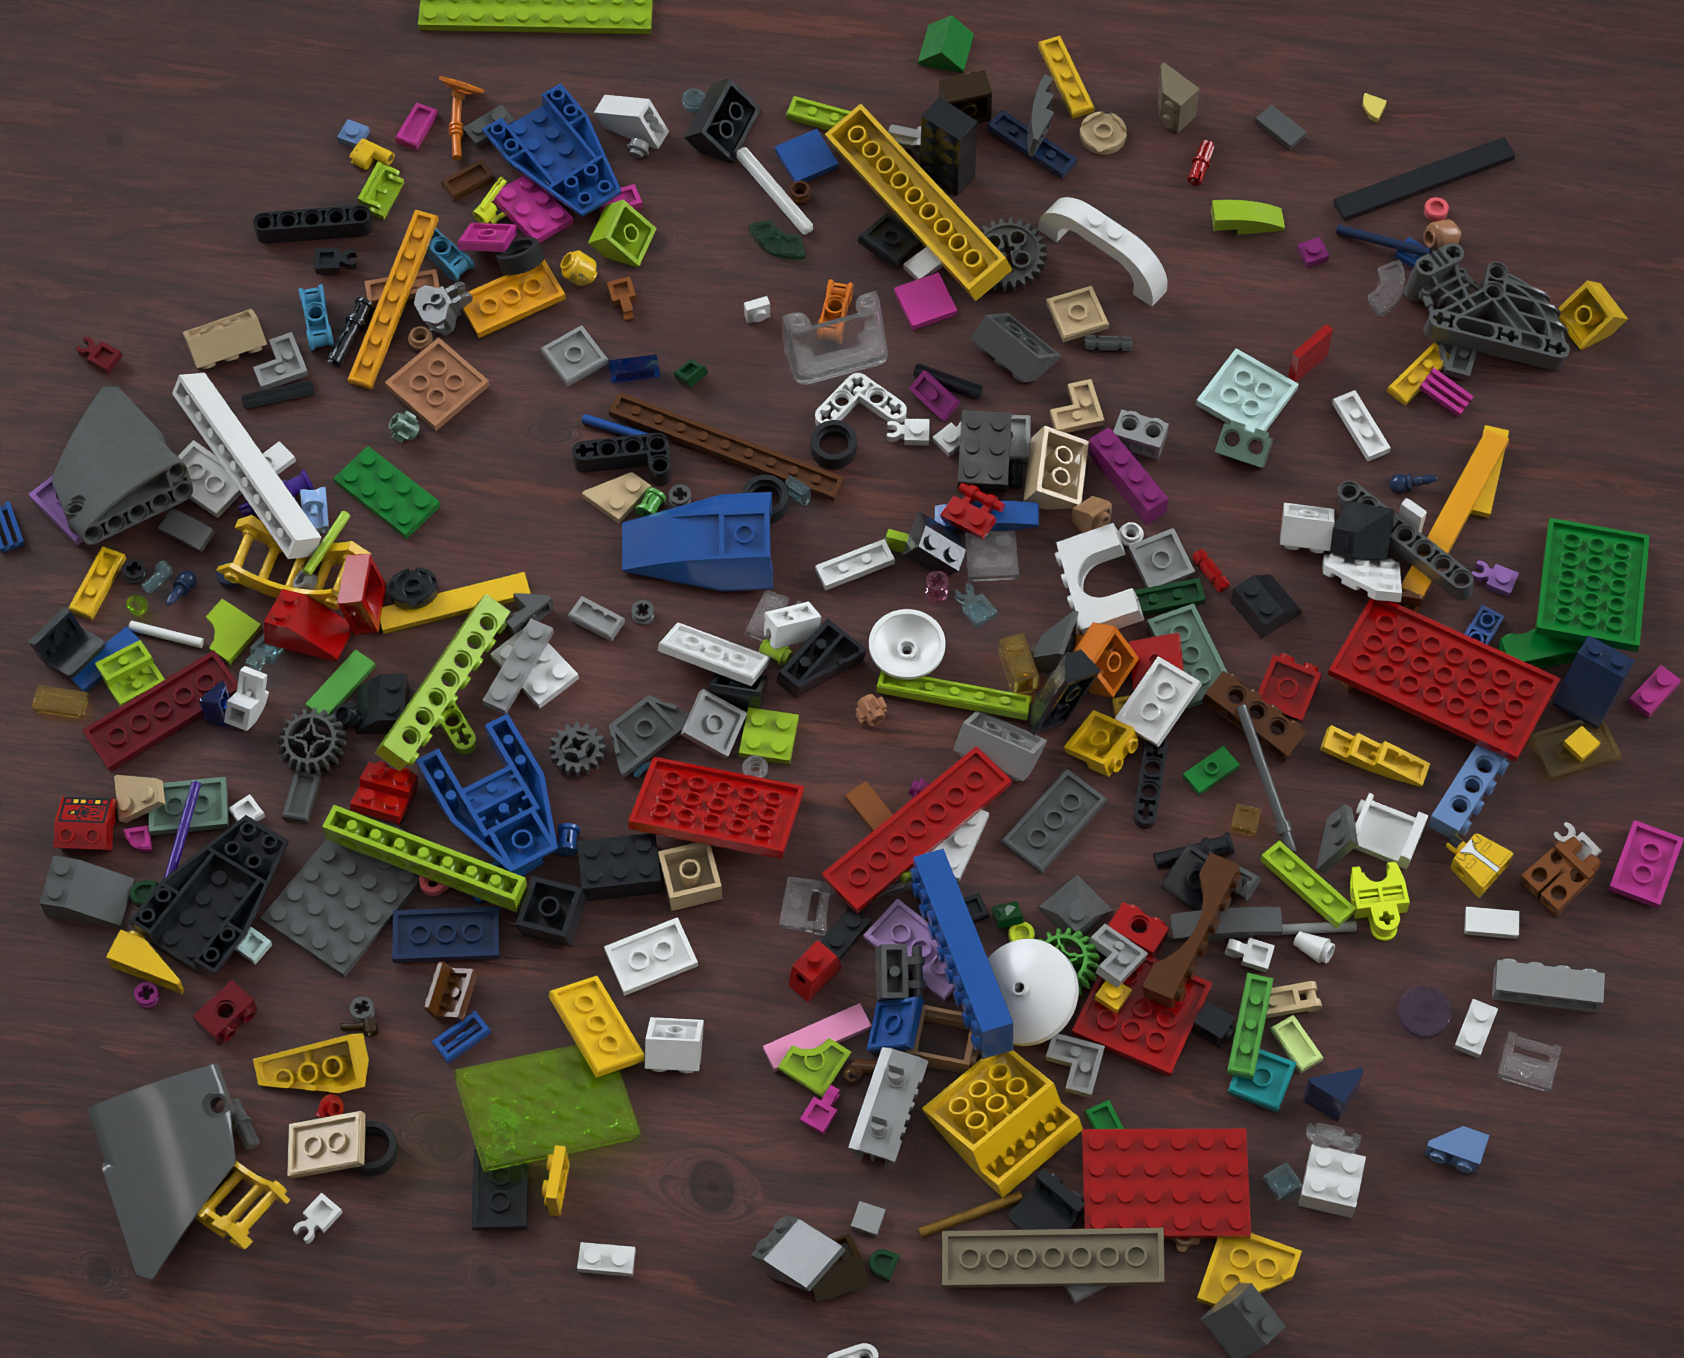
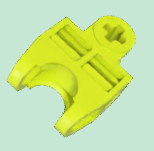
(1380, 900)

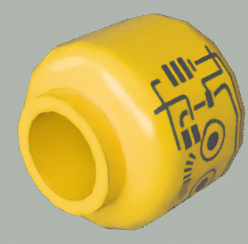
(578, 268)

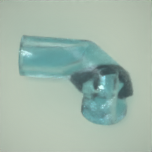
(162, 573)

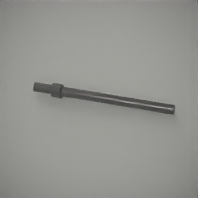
(1283, 826)

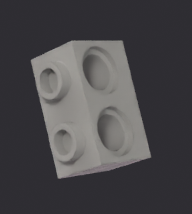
(1138, 439)

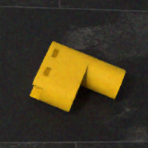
(367, 152)

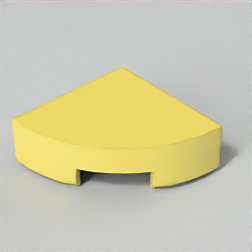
(1373, 106)

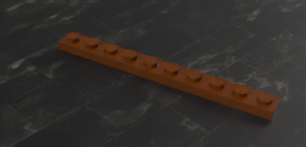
(724, 445)

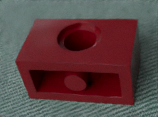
(231, 999)

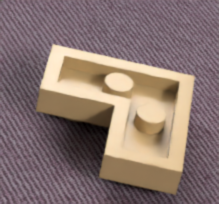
(1083, 412)

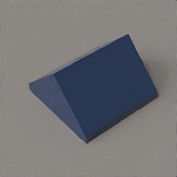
(1333, 1092)

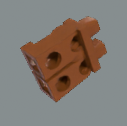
(1560, 875)

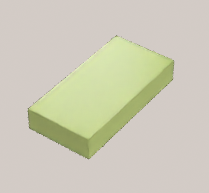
(1296, 1044)

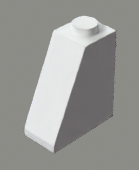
(632, 119)

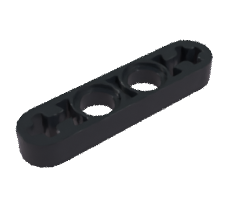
(1151, 781)

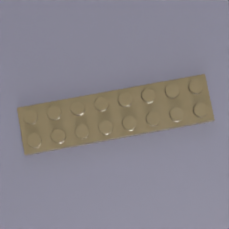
(1053, 1257)

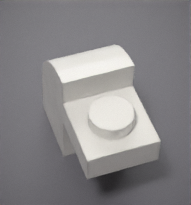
(249, 700)

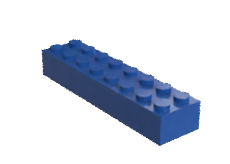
(962, 953)

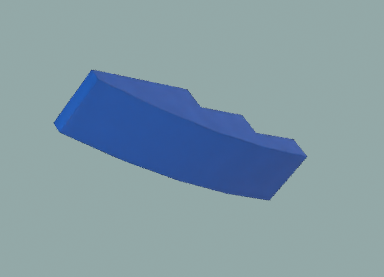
(1014, 516)

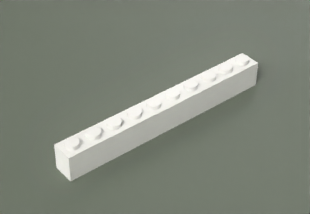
(246, 465)

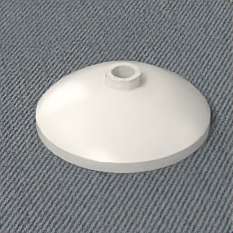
(907, 631)

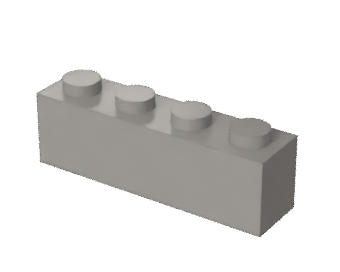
(1548, 985)

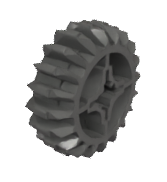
(291, 738)

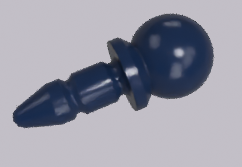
(1400, 483)
(185, 581)

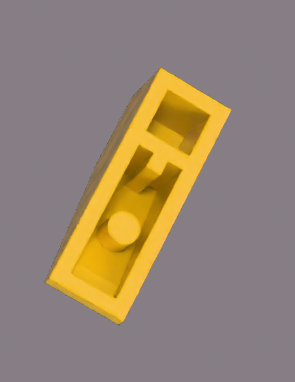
(136, 957)

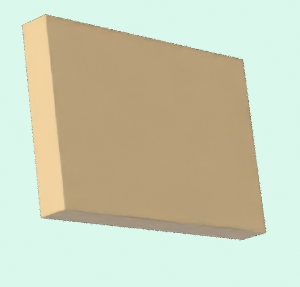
(326, 1144)

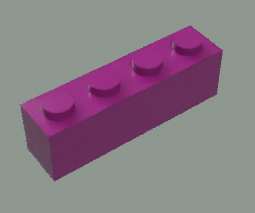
(1127, 476)

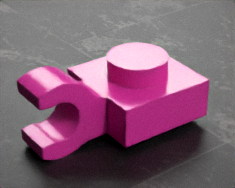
(630, 195)
(820, 1112)

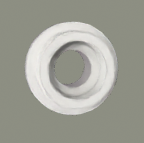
(1130, 528)

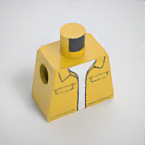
(1478, 861)

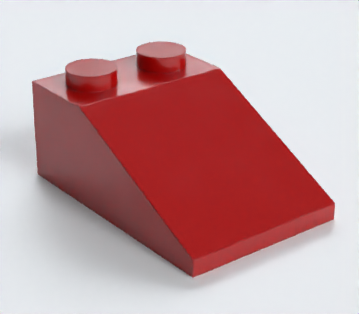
(306, 626)

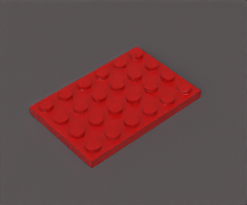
(716, 807)
(1167, 1179)

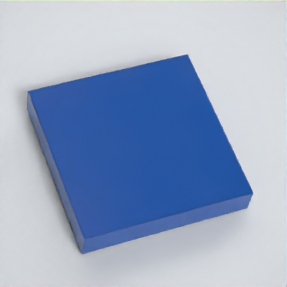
(806, 157)
(895, 1024)

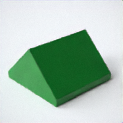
(946, 45)

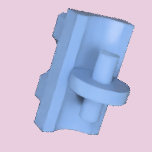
(315, 507)

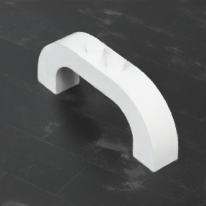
(1122, 245)

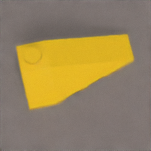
(322, 1066)

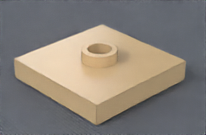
(1077, 314)

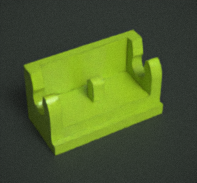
(381, 190)

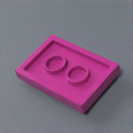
(532, 209)
(1646, 864)

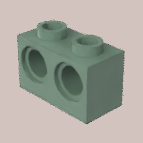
(1242, 450)

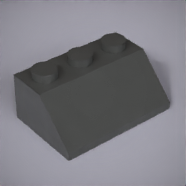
(1014, 347)

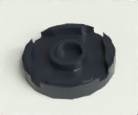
(413, 588)

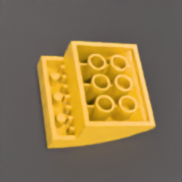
(1003, 1119)

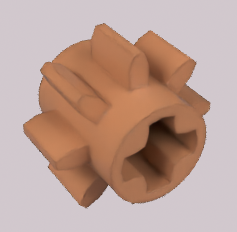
(871, 710)

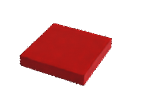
(1310, 353)

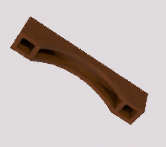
(1169, 976)

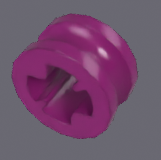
(139, 992)

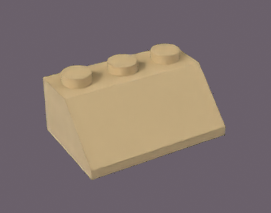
(225, 339)
(1055, 469)

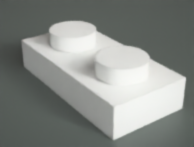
(1475, 1028)
(606, 1259)

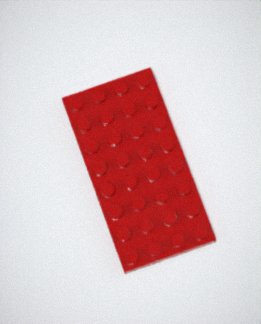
(1444, 677)

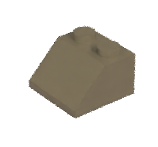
(1176, 99)

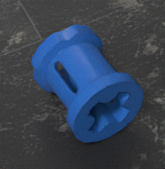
(565, 831)

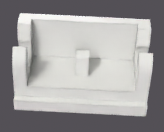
(791, 624)

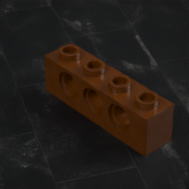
(1278, 745)

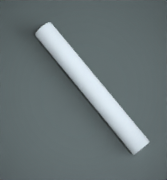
(166, 634)

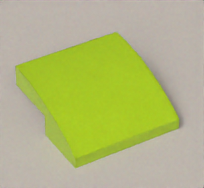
(129, 672)

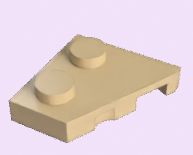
(617, 496)
(137, 796)

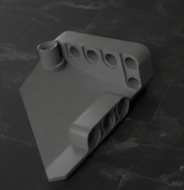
(117, 470)
(164, 1158)

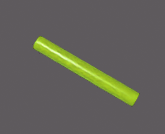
(326, 543)

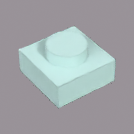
(254, 946)

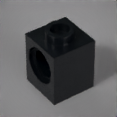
(1214, 1025)

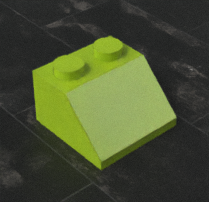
(622, 234)

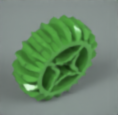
(1085, 962)

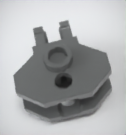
(441, 306)

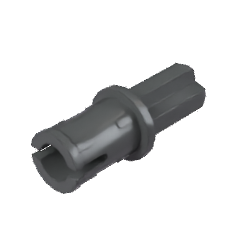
(243, 1126)

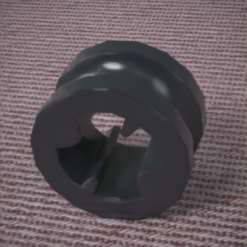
(129, 567)

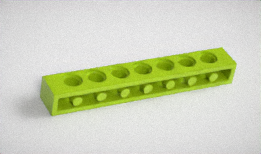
(393, 747)
(425, 858)

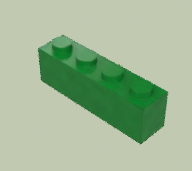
(1539, 649)

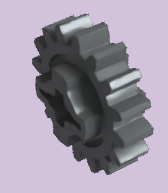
(575, 760)

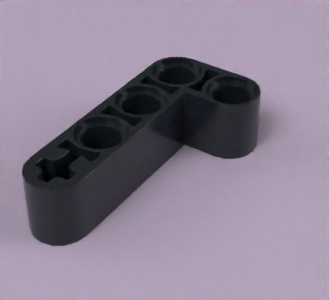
(644, 444)

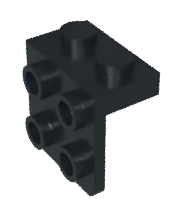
(66, 644)
(1048, 1205)

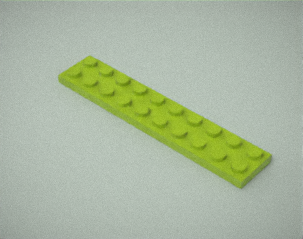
(538, 16)

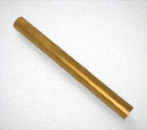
(970, 1214)

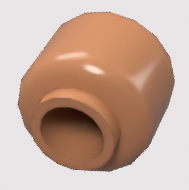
(1441, 233)

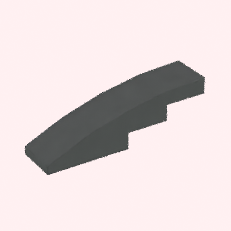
(1040, 116)
(1234, 923)

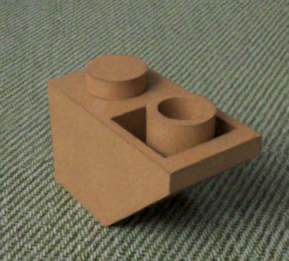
(1091, 514)

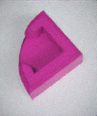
(139, 838)

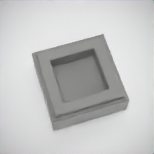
(868, 1219)

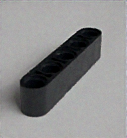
(322, 218)

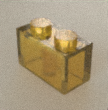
(1018, 664)

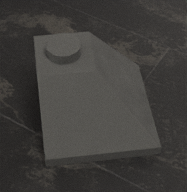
(1055, 643)
(1075, 907)

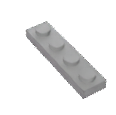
(518, 666)

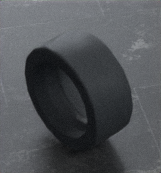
(520, 256)
(833, 427)
(770, 483)
(390, 1157)

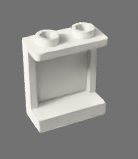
(1388, 832)

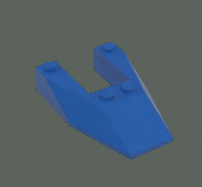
(503, 812)

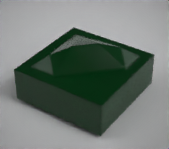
(690, 373)
(1007, 914)

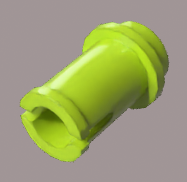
(780, 654)

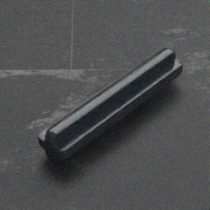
(951, 382)
(277, 394)

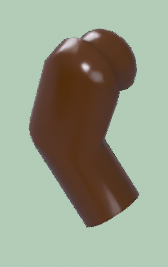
(858, 1069)

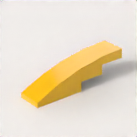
(1375, 757)

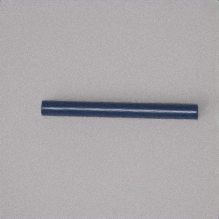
(1382, 240)

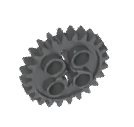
(1030, 250)

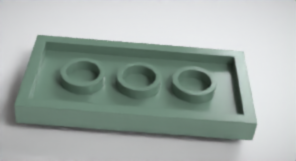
(1198, 649)

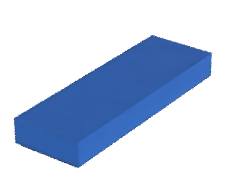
(89, 674)

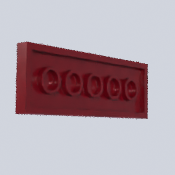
(157, 712)

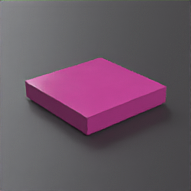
(487, 237)
(925, 301)

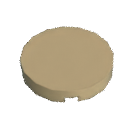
(1103, 133)

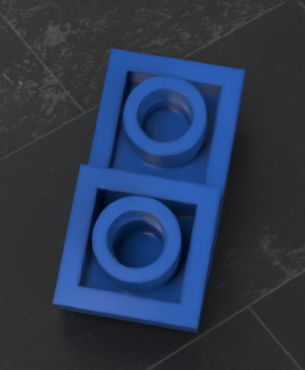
(1485, 625)

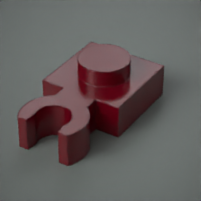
(101, 356)

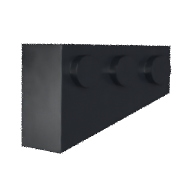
(820, 659)

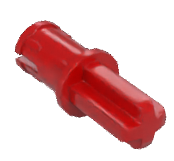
(1201, 163)

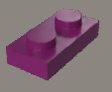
(934, 395)

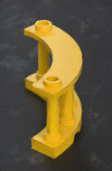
(254, 529)
(225, 1225)

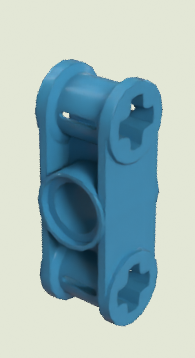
(452, 261)
(314, 304)

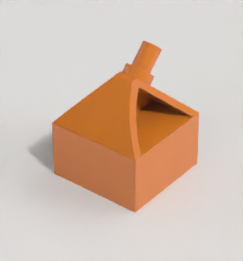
(1110, 654)

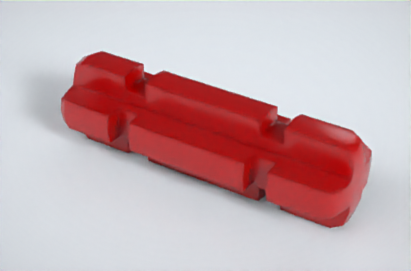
(1210, 570)

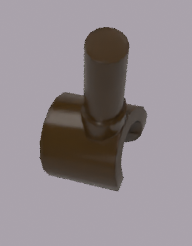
(368, 1025)

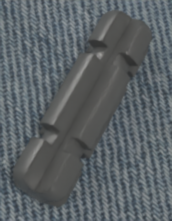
(1108, 343)

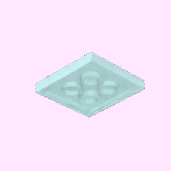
(1247, 392)

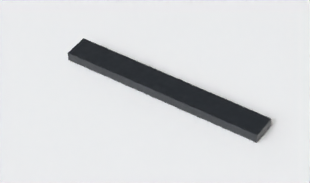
(1424, 179)

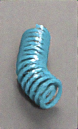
(643, 768)

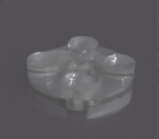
(1325, 1134)

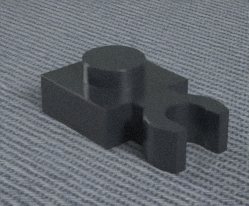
(330, 260)

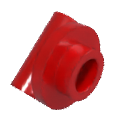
(330, 1106)

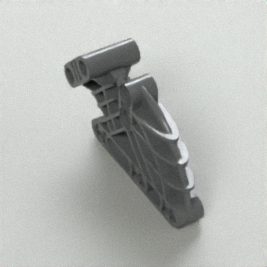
(1522, 323)

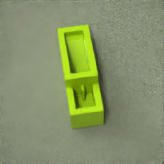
(1246, 216)

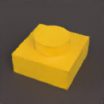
(1113, 997)

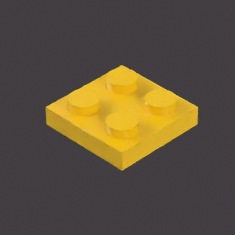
(554, 1188)

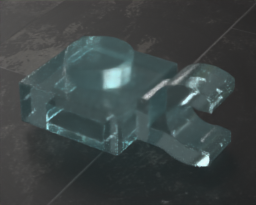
(263, 653)

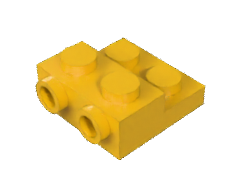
(1102, 743)

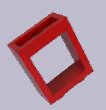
(363, 593)

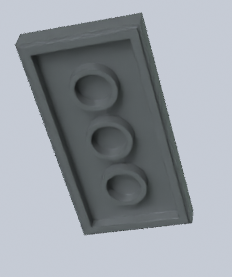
(1054, 821)

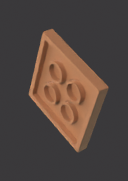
(437, 384)

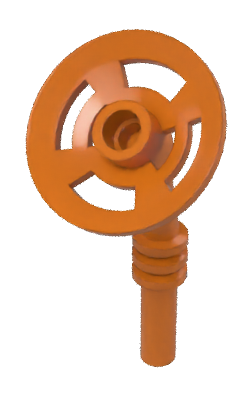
(459, 92)

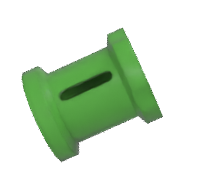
(651, 502)

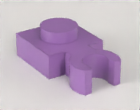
(1499, 579)

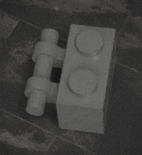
(892, 972)

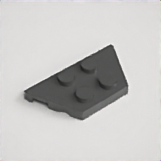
(645, 732)

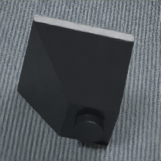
(1363, 531)

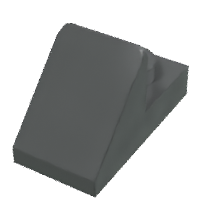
(530, 606)

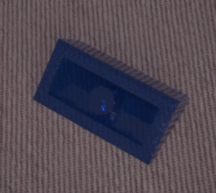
(634, 368)
(214, 704)

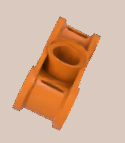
(836, 301)

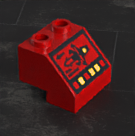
(85, 823)

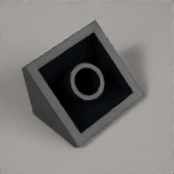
(738, 693)

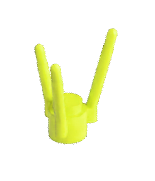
(487, 210)

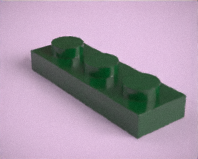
(1170, 596)

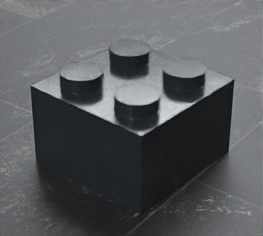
(551, 911)

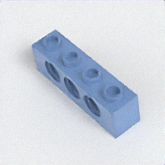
(1452, 823)

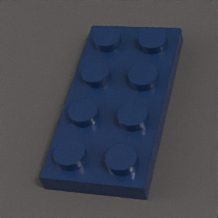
(446, 934)

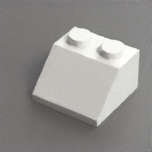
(1307, 527)
(674, 1044)

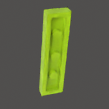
(1308, 884)

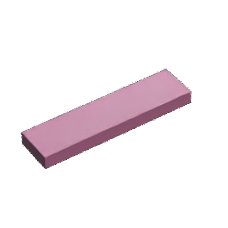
(837, 1027)

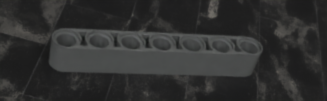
(1415, 546)

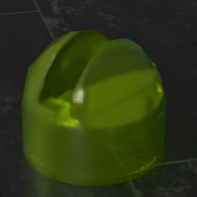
(140, 601)

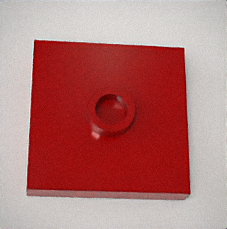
(1148, 649)

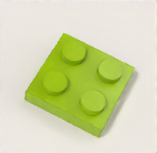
(769, 735)

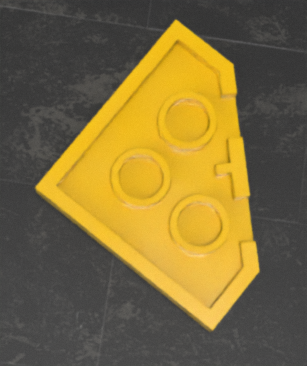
(1247, 1261)

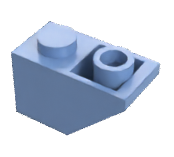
(1459, 1148)

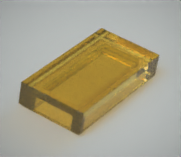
(60, 701)

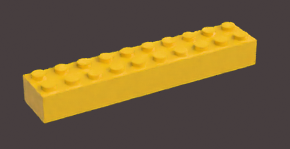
(918, 202)

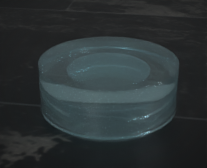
(693, 99)

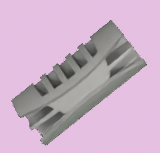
(887, 1105)

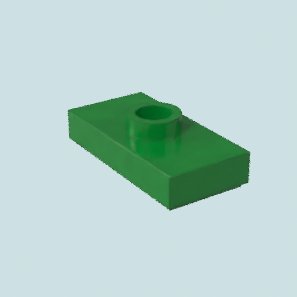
(1211, 771)

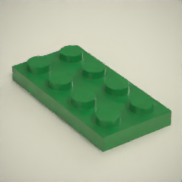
(387, 492)

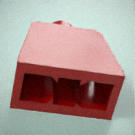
(817, 968)

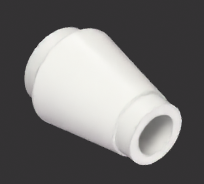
(1315, 947)

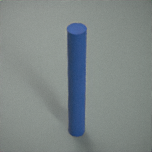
(610, 426)

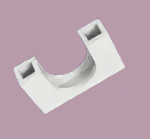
(1078, 557)

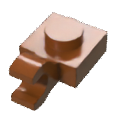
(622, 294)

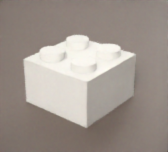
(1332, 1181)

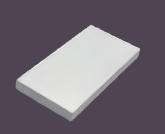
(714, 654)

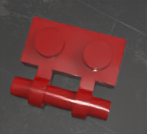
(969, 517)

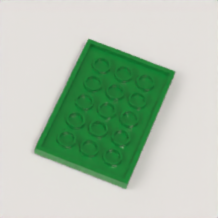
(1592, 584)

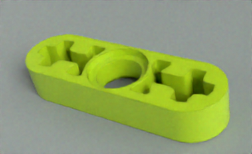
(452, 732)

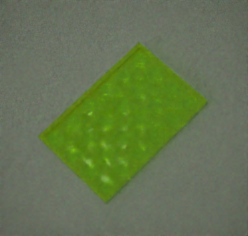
(541, 1101)

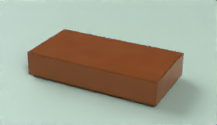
(868, 805)

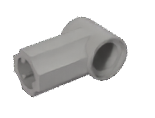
(907, 137)

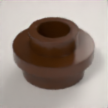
(800, 187)

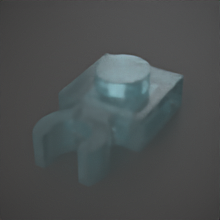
(975, 608)

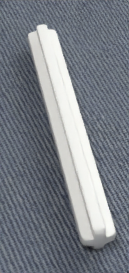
(774, 191)

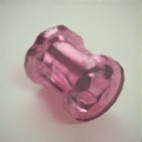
(934, 585)

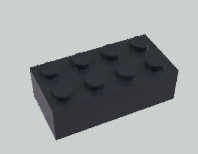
(948, 146)

